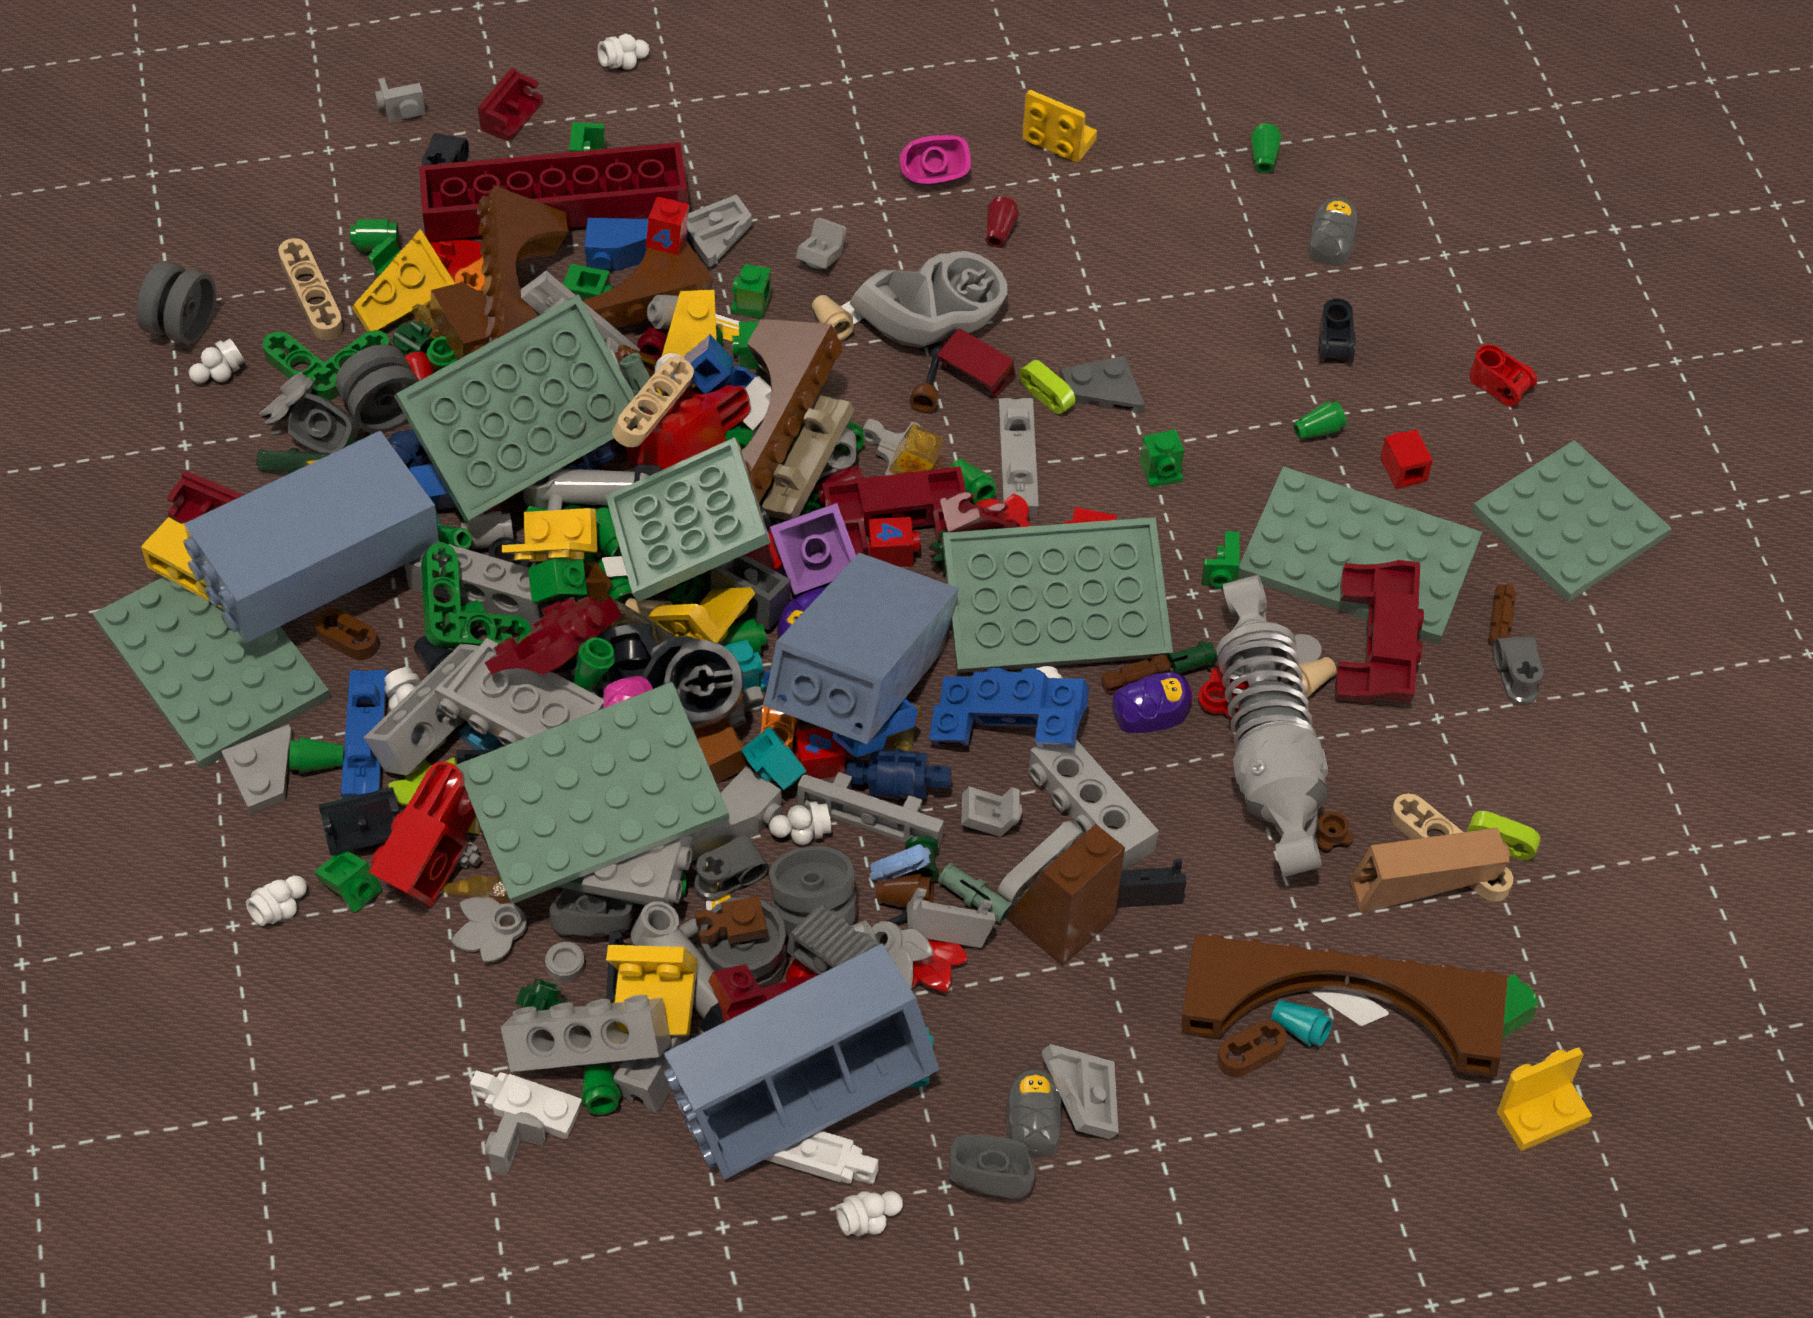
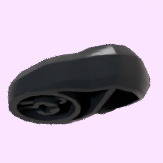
(701, 670)

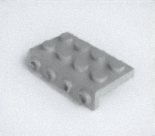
(513, 701)
(646, 876)

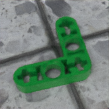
(318, 370)
(455, 620)

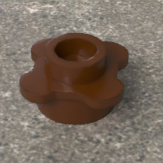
(1337, 823)

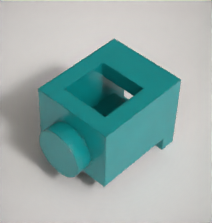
(749, 662)
(773, 759)

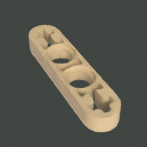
(311, 288)
(650, 399)
(1434, 820)

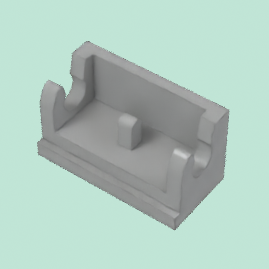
(950, 922)
(647, 1078)

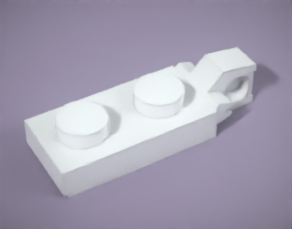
(516, 1095)
(829, 1158)

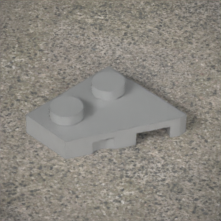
(717, 227)
(261, 768)
(1086, 1089)

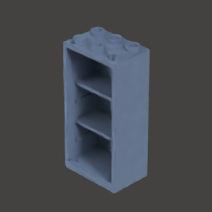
(311, 536)
(860, 647)
(800, 1062)

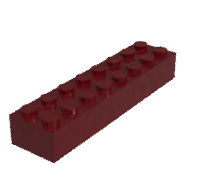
(581, 183)

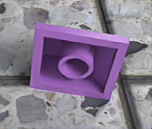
(813, 547)

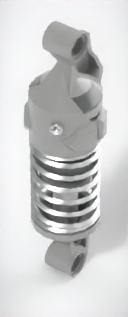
(1276, 747)

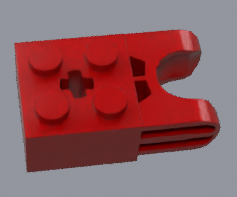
(691, 426)
(427, 836)

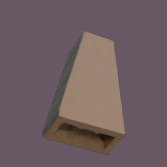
(1427, 867)

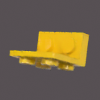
(1056, 127)
(556, 535)
(709, 618)
(657, 973)
(1543, 1100)

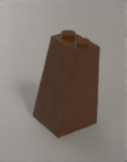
(1072, 896)

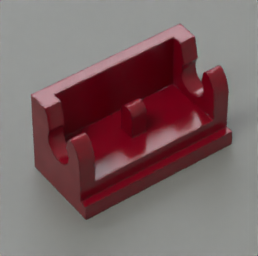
(509, 106)
(978, 361)
(197, 497)
(971, 517)

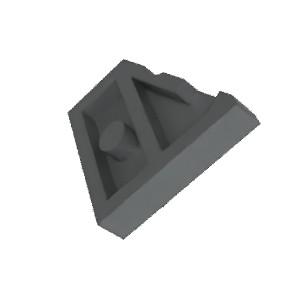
(1104, 384)

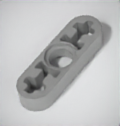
(1028, 870)

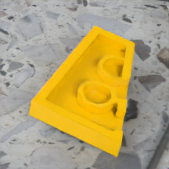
(402, 285)
(691, 322)

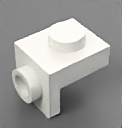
(759, 396)

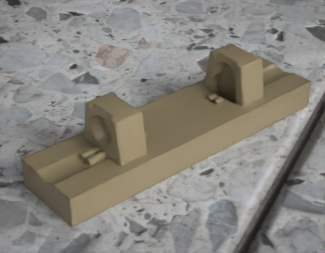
(807, 458)

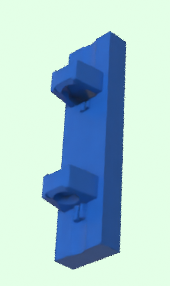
(364, 711)

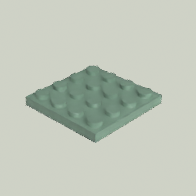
(687, 519)
(1571, 520)

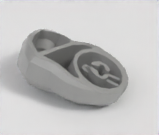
(933, 302)

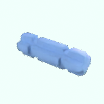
(900, 863)

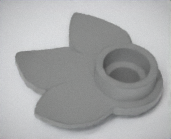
(292, 391)
(485, 928)
(903, 947)

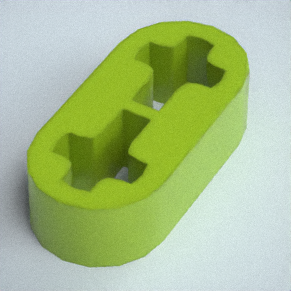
(1047, 387)
(1520, 838)

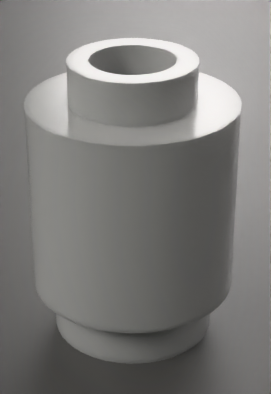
(661, 311)
(488, 528)

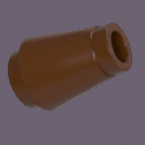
(901, 889)

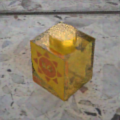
(916, 451)

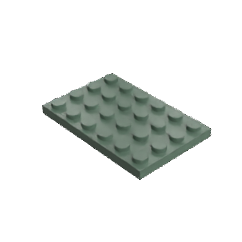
(518, 407)
(1320, 525)
(1057, 595)
(205, 676)
(592, 792)

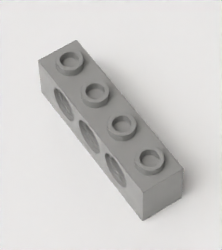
(494, 582)
(417, 721)
(1093, 784)
(531, 1050)

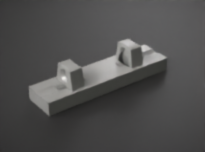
(547, 292)
(1018, 450)
(868, 811)

